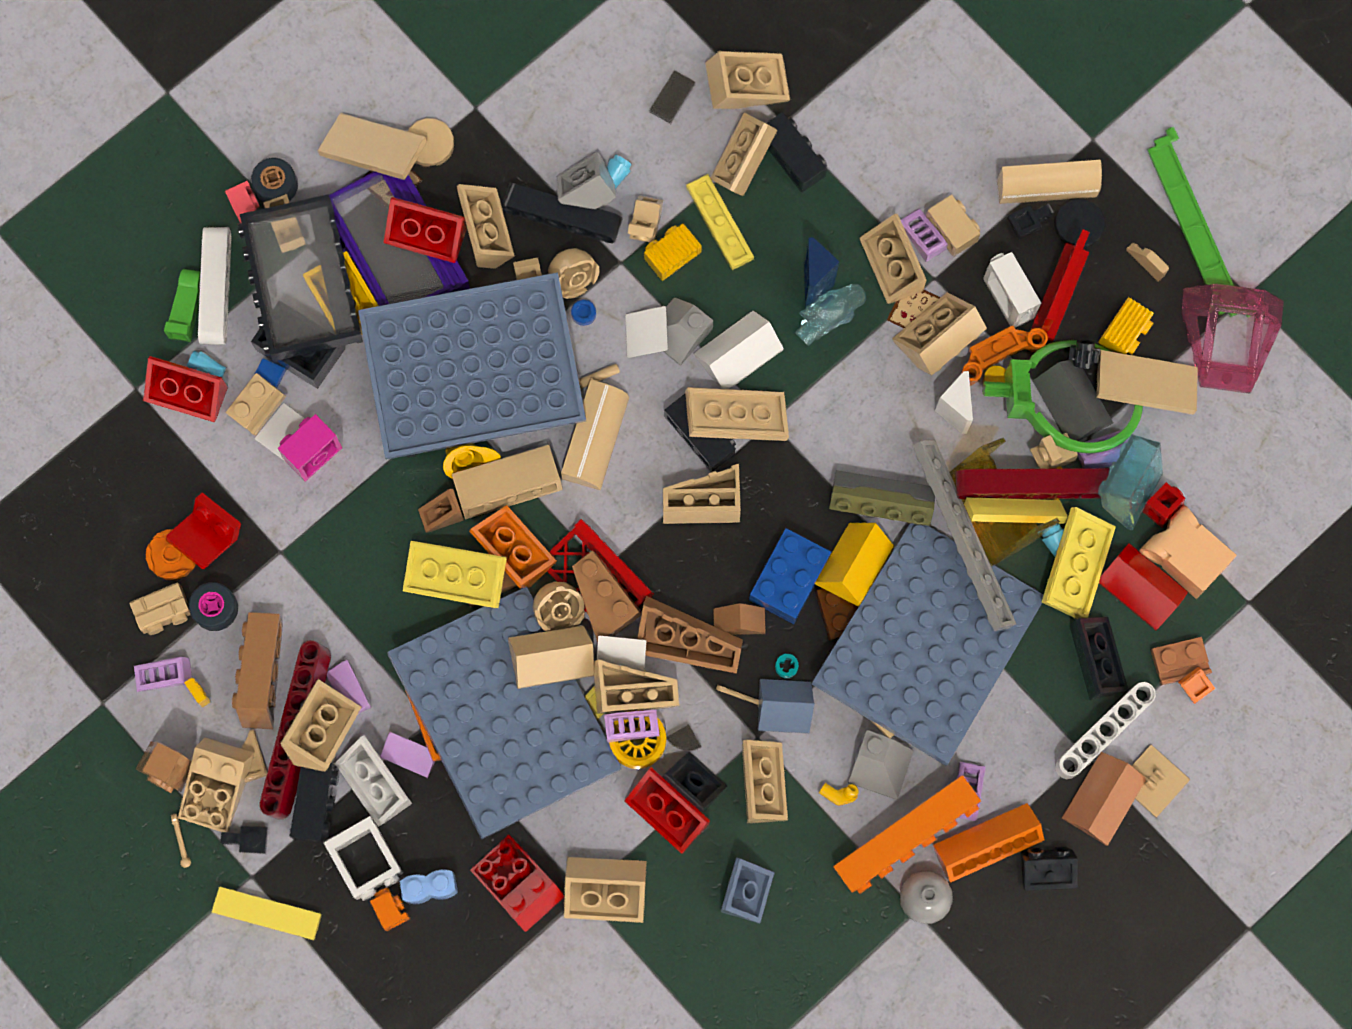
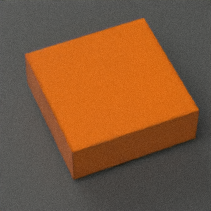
(1196, 685)

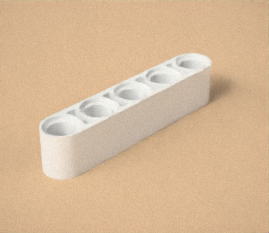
(214, 286)
(1114, 722)

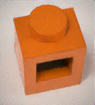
(389, 909)

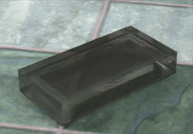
(672, 97)

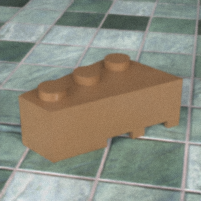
(604, 597)
(164, 767)

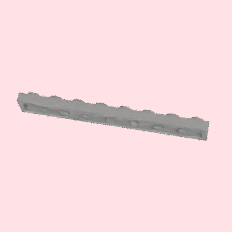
(964, 535)

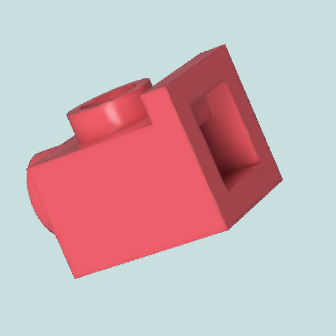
(242, 199)

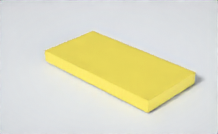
(1078, 564)
(454, 574)

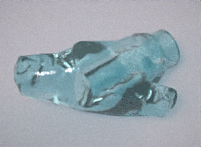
(829, 312)

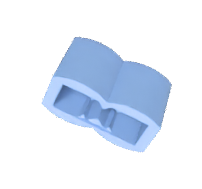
(421, 888)

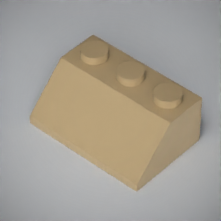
(485, 225)
(940, 333)
(605, 889)

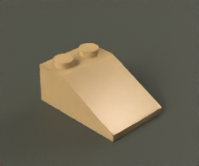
(746, 79)

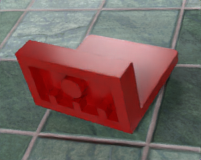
(205, 532)

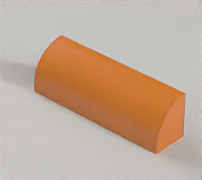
(989, 842)

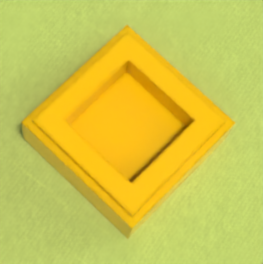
(197, 692)

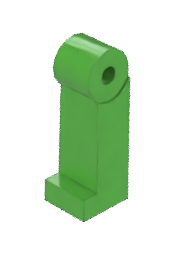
(184, 307)

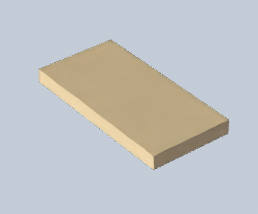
(372, 146)
(1147, 382)
(736, 414)

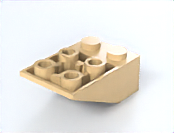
(215, 784)

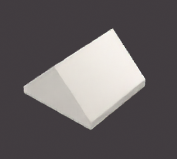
(956, 404)

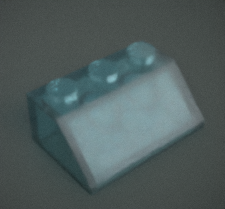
(1132, 480)

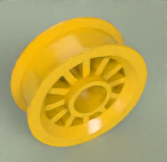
(644, 761)

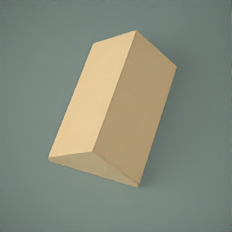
(743, 154)
(893, 260)
(551, 656)
(319, 727)
(764, 781)

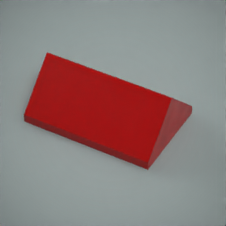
(424, 230)
(184, 389)
(1142, 587)
(667, 810)

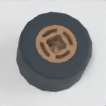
(283, 183)

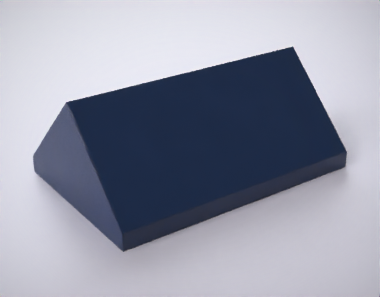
(819, 270)

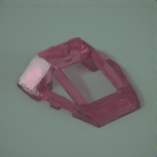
(1209, 300)

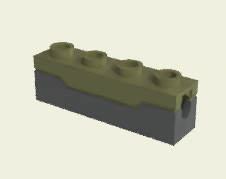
(882, 498)

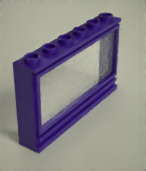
(387, 270)

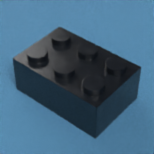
(309, 367)

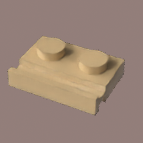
(255, 404)

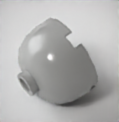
(926, 897)

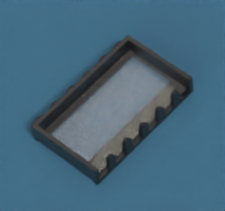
(299, 278)

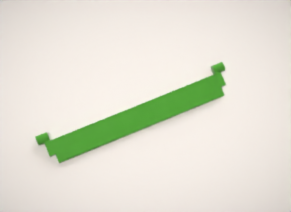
(1188, 212)

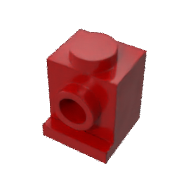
(1155, 505)

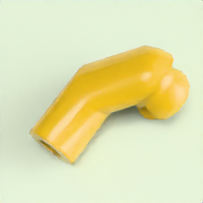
(840, 796)

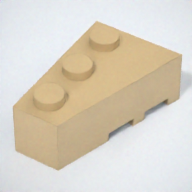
(704, 499)

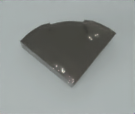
(684, 739)

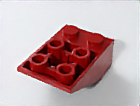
(517, 883)

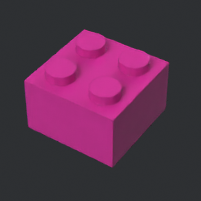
(309, 447)

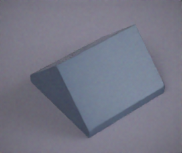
(785, 706)
(747, 891)

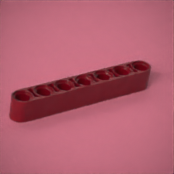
(1030, 483)
(279, 765)

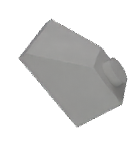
(586, 184)
(685, 329)
(881, 765)

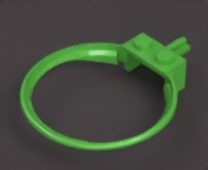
(1020, 405)

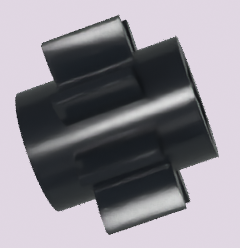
(1084, 353)

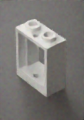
(1011, 289)
(350, 836)

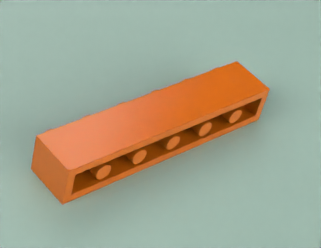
(907, 834)

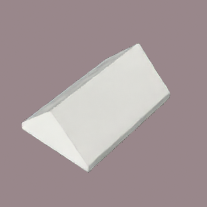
(739, 350)
(372, 781)

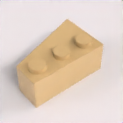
(629, 689)

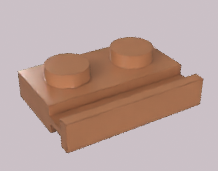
(1180, 659)

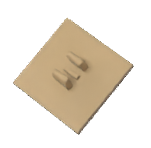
(1161, 782)

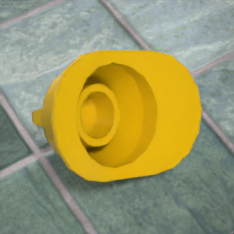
(466, 457)

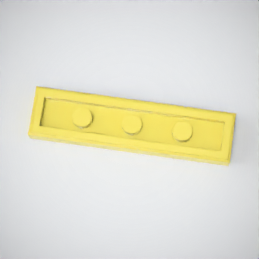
(720, 222)
(1015, 510)
(266, 913)

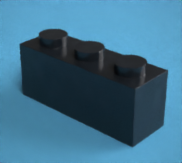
(795, 153)
(710, 451)
(313, 804)

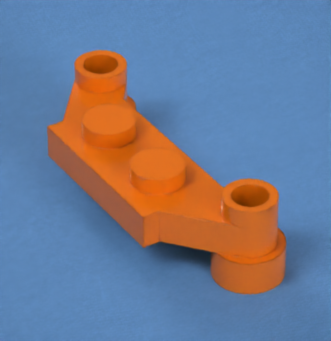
(1001, 347)

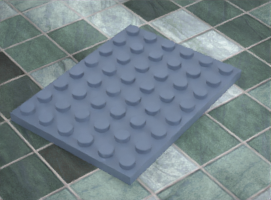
(471, 366)
(923, 645)
(500, 743)

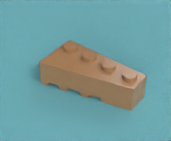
(686, 639)

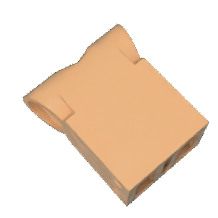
(1188, 552)

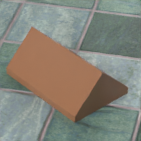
(1104, 797)

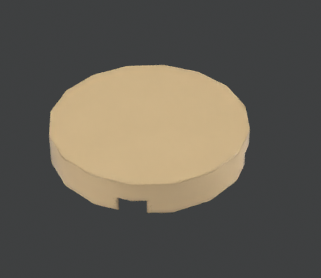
(439, 141)

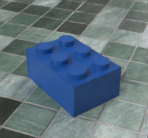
(789, 576)

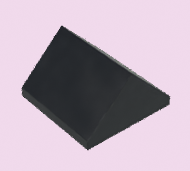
(695, 782)

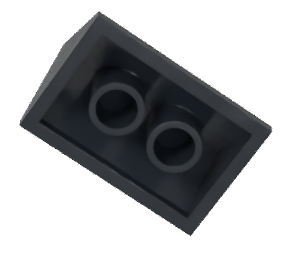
(1098, 657)

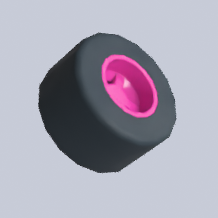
(206, 599)

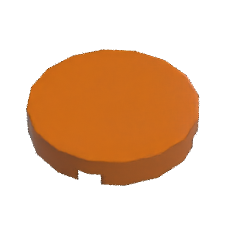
(166, 559)

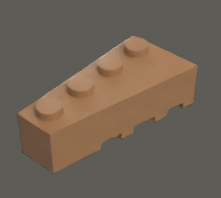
(258, 670)

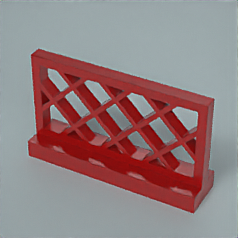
(1061, 287)
(610, 558)

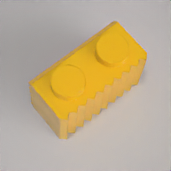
(672, 251)
(1126, 328)

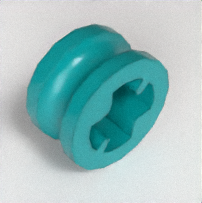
(781, 660)

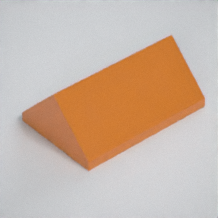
(508, 537)

